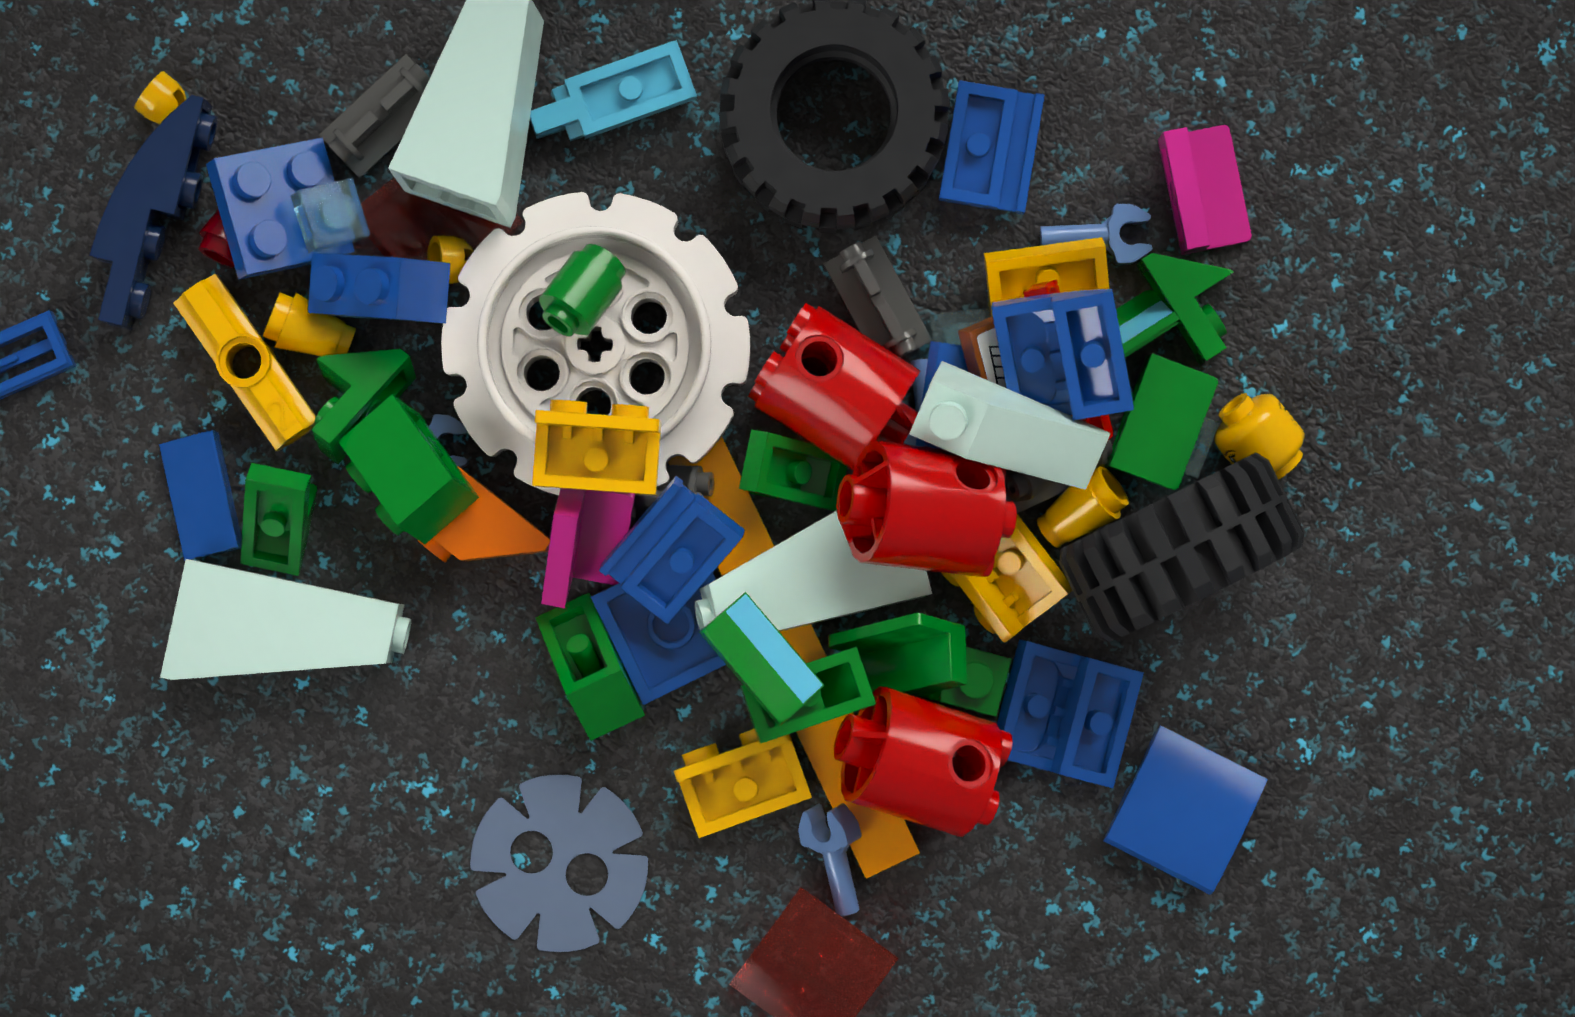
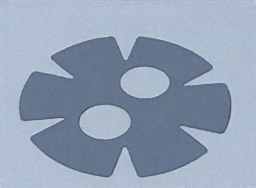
(519, 895)

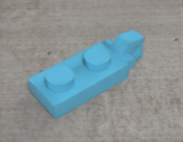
(617, 94)

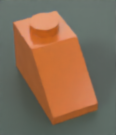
(487, 530)

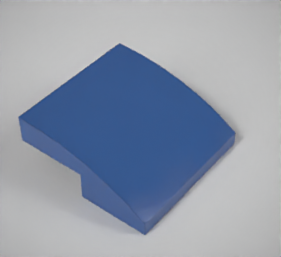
(1065, 351)
(1068, 712)
(1185, 810)

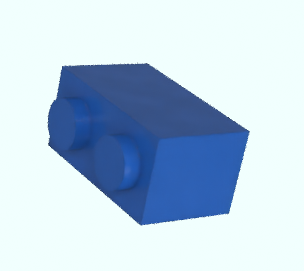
(379, 287)

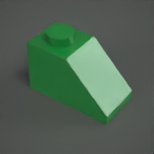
(589, 667)

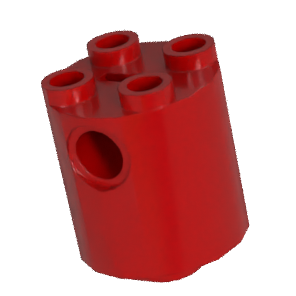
(852, 397)
(924, 509)
(922, 762)

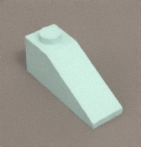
(1006, 429)

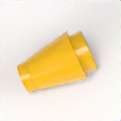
(306, 332)
(1083, 510)

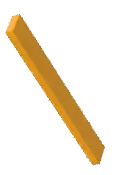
(884, 837)

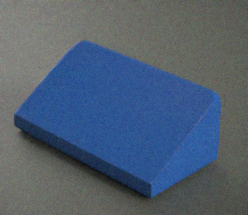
(201, 495)

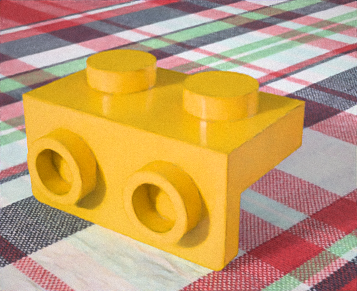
(1073, 264)
(597, 450)
(1019, 587)
(740, 782)

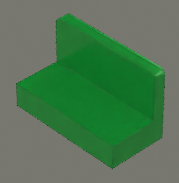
(1165, 422)
(909, 653)

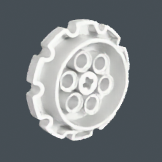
(697, 347)

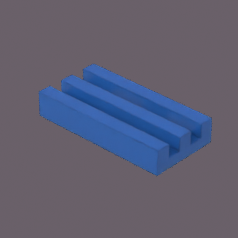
(54, 342)

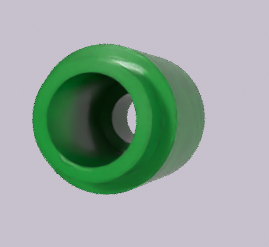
(582, 290)

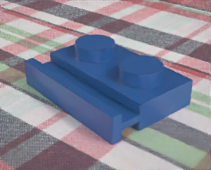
(991, 147)
(672, 550)

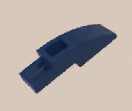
(154, 184)

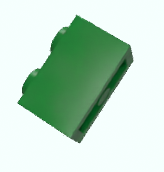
(406, 470)

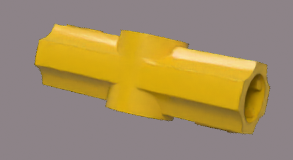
(223, 332)

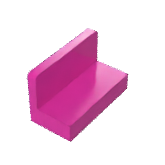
(1204, 188)
(582, 536)

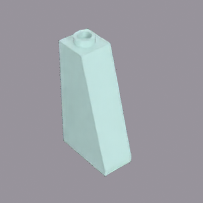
(475, 113)
(811, 581)
(264, 624)

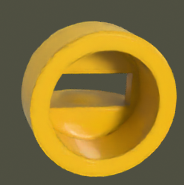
(160, 98)
(449, 250)

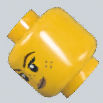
(1262, 428)

